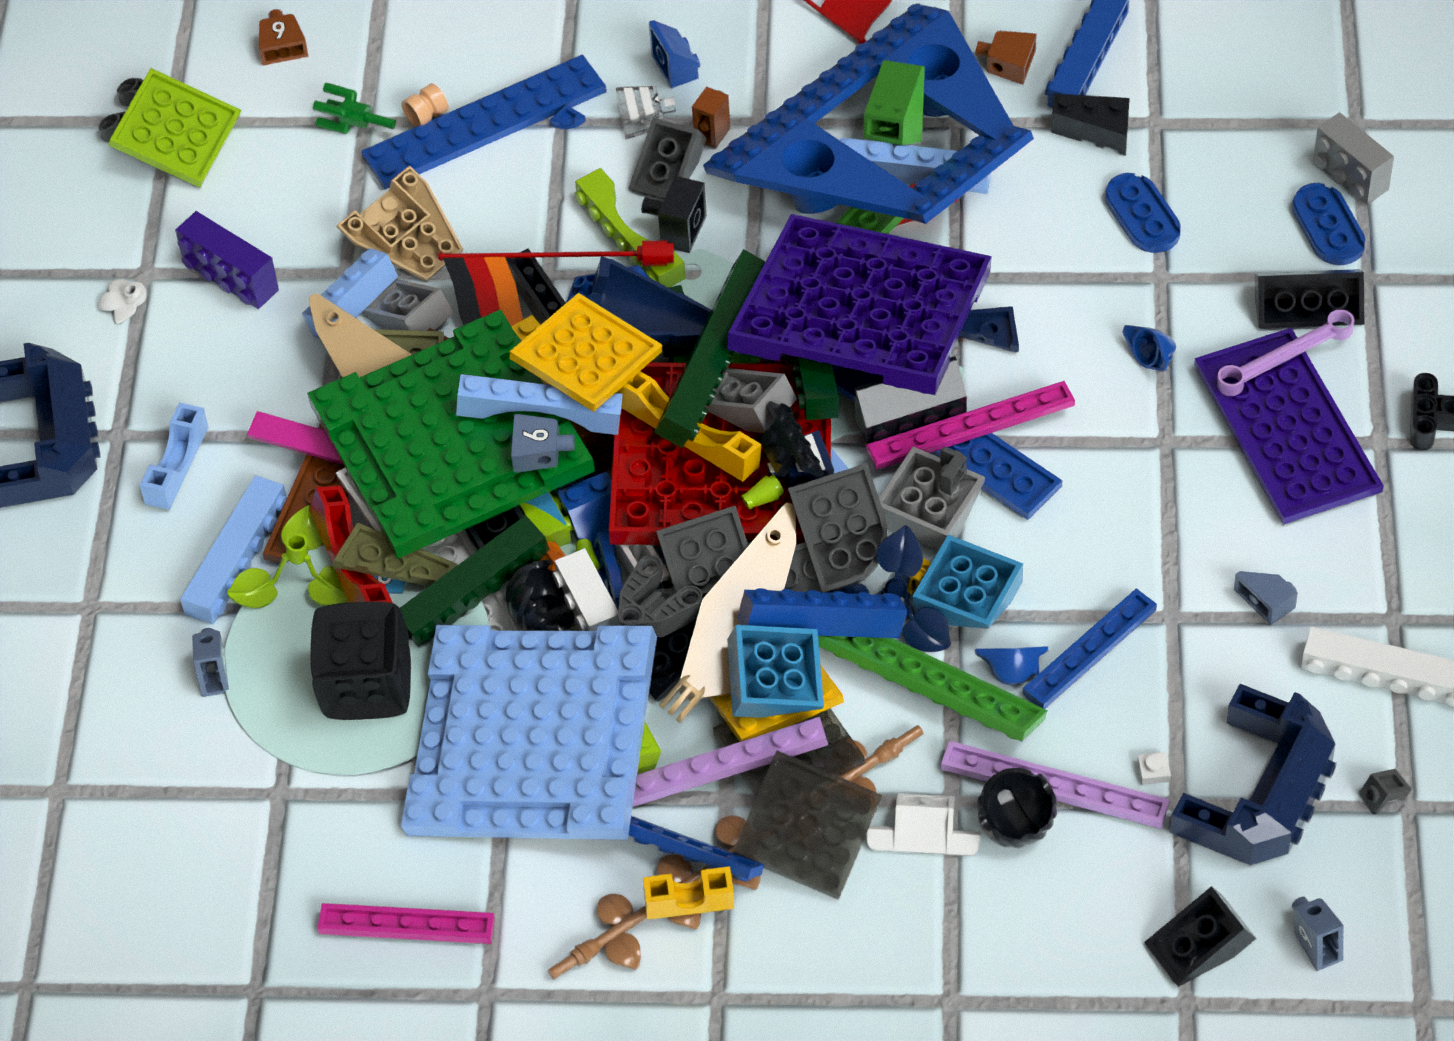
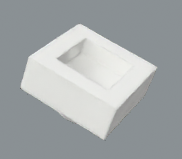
(1154, 768)

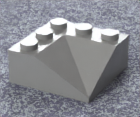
(917, 499)

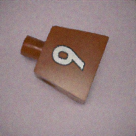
(281, 38)

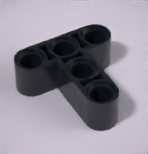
(1429, 411)

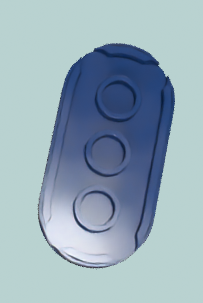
(1142, 213)
(1328, 224)

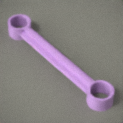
(1285, 352)

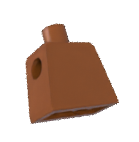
(1009, 54)

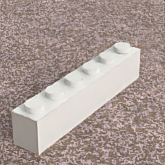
(1379, 665)

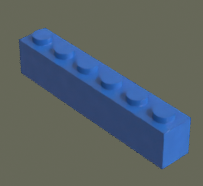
(1088, 48)
(828, 612)

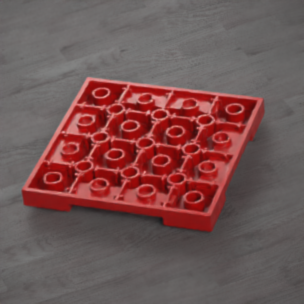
(668, 485)

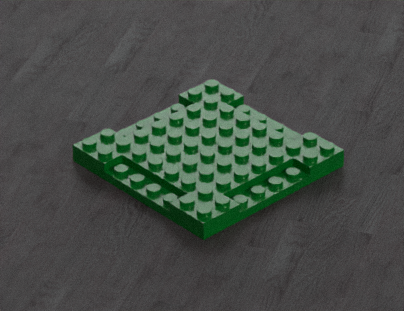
(418, 460)

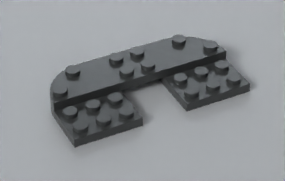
(839, 526)

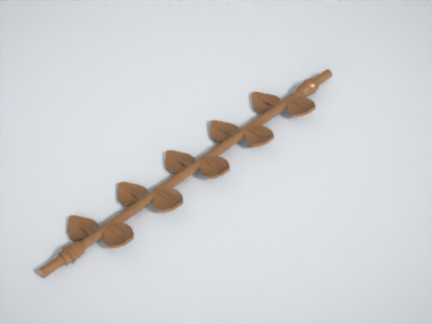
(617, 910)

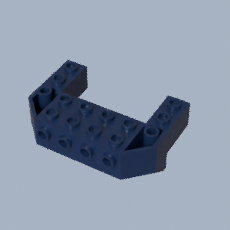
(65, 426)
(1285, 794)

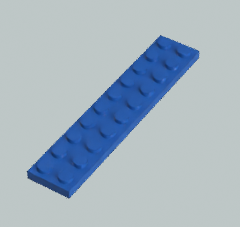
(485, 120)
(1007, 472)

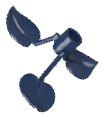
(903, 557)

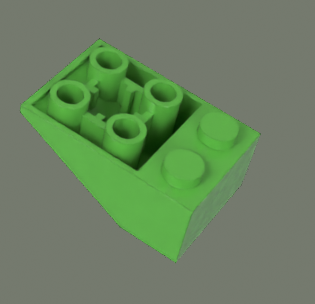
(896, 104)

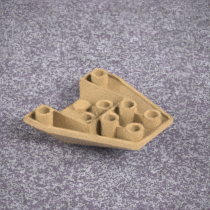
(405, 226)

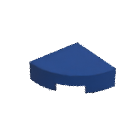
(567, 118)

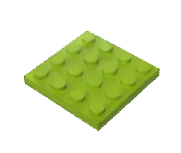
(175, 127)

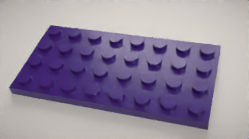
(1291, 431)

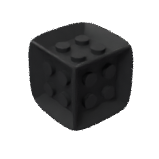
(360, 660)

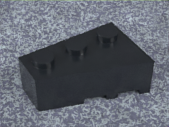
(1092, 119)

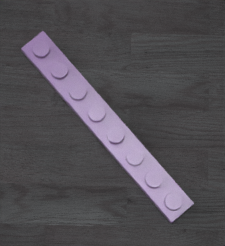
(728, 761)
(1067, 786)

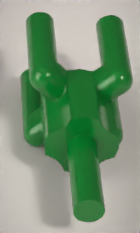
(348, 111)

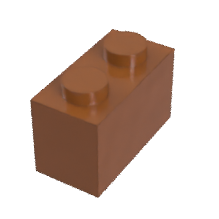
(712, 115)

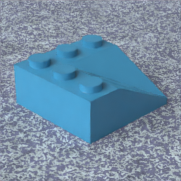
(968, 584)
(774, 671)

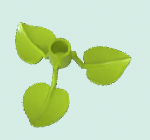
(299, 535)

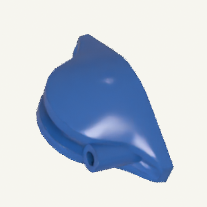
(1150, 346)
(1012, 665)

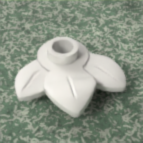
(123, 298)

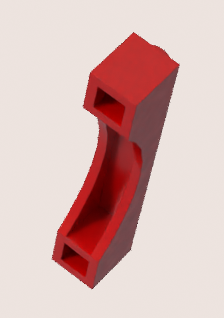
(334, 523)

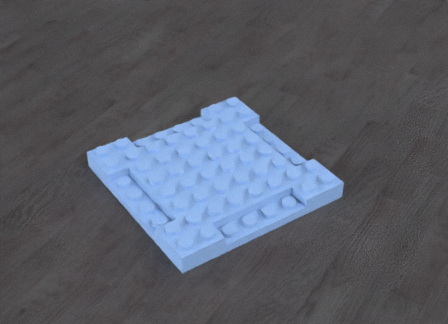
(531, 733)

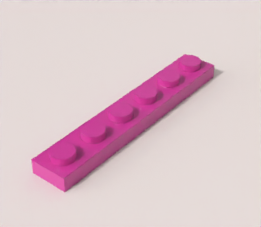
(406, 923)

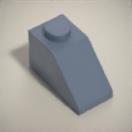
(1266, 594)

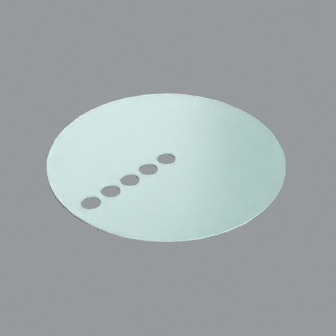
(275, 693)

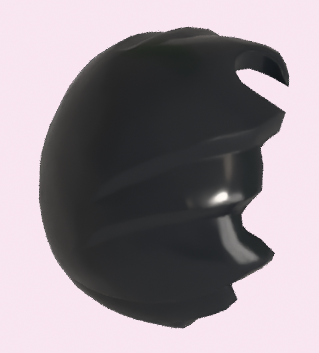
(536, 600)
(1016, 807)

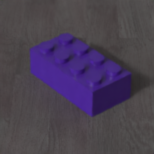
(227, 260)

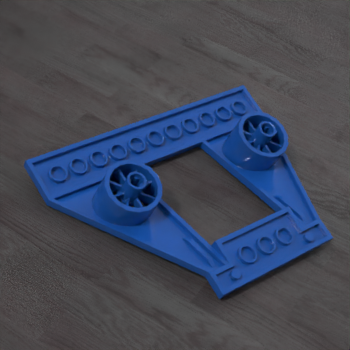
(821, 172)

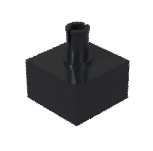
(680, 212)

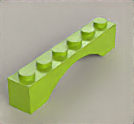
(598, 195)

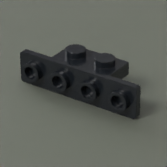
(787, 444)

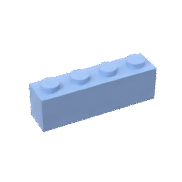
(358, 285)

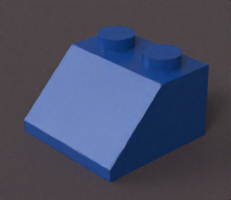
(672, 54)
(588, 506)

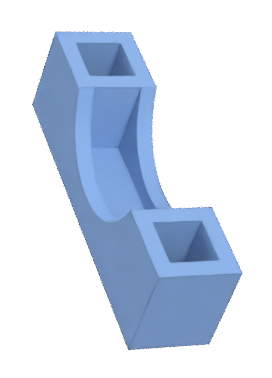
(186, 434)

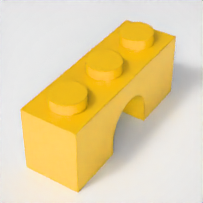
(707, 894)

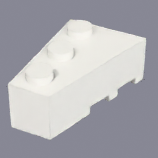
(585, 591)

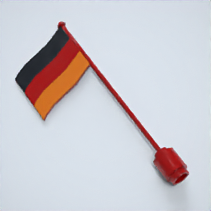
(487, 285)

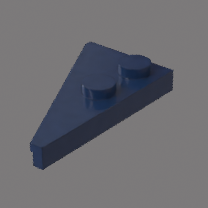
(992, 327)

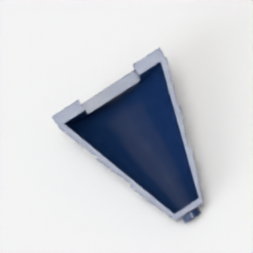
(648, 305)

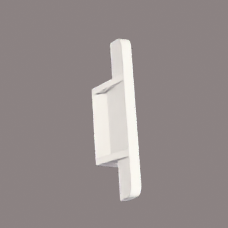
(924, 826)

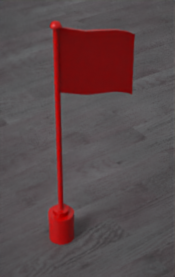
(852, 16)

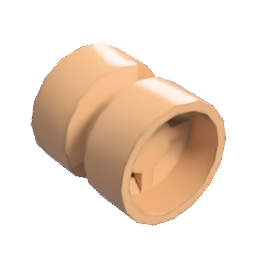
(422, 107)

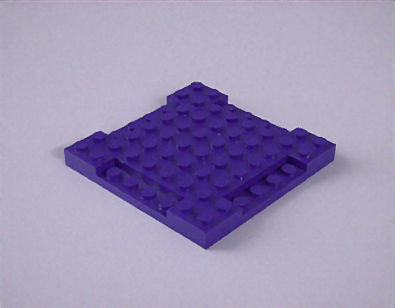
(861, 302)

